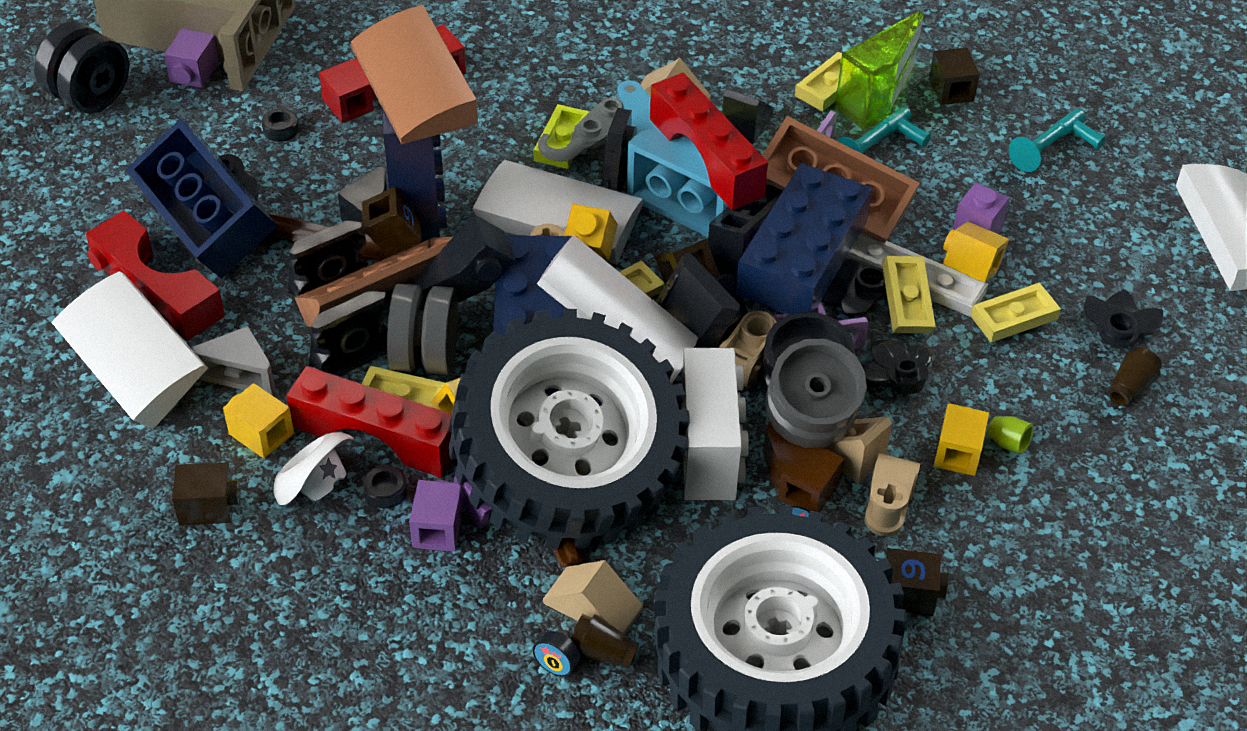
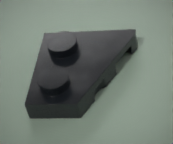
(616, 158)

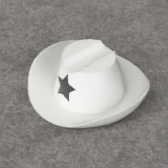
(312, 469)

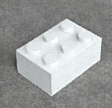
(716, 438)

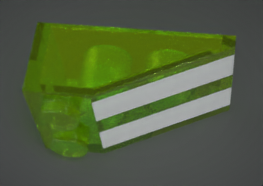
(877, 72)

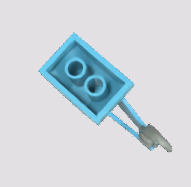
(660, 171)

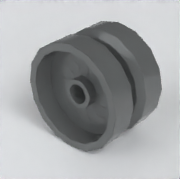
(422, 329)
(815, 393)

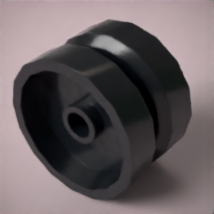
(81, 67)
(796, 328)

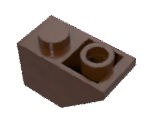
(801, 474)

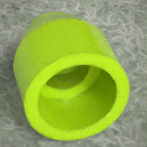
(1011, 433)

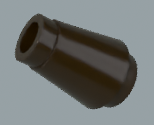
(1136, 373)
(603, 642)

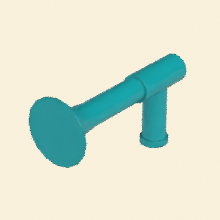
(896, 121)
(1026, 153)

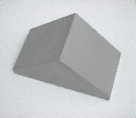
(236, 361)

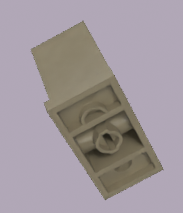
(240, 27)

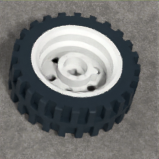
(568, 427)
(781, 561)

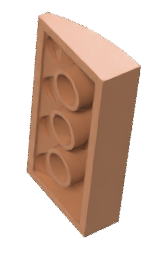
(415, 76)
(799, 144)
(379, 277)

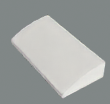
(525, 197)
(1219, 209)
(590, 285)
(130, 348)

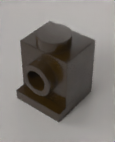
(700, 250)

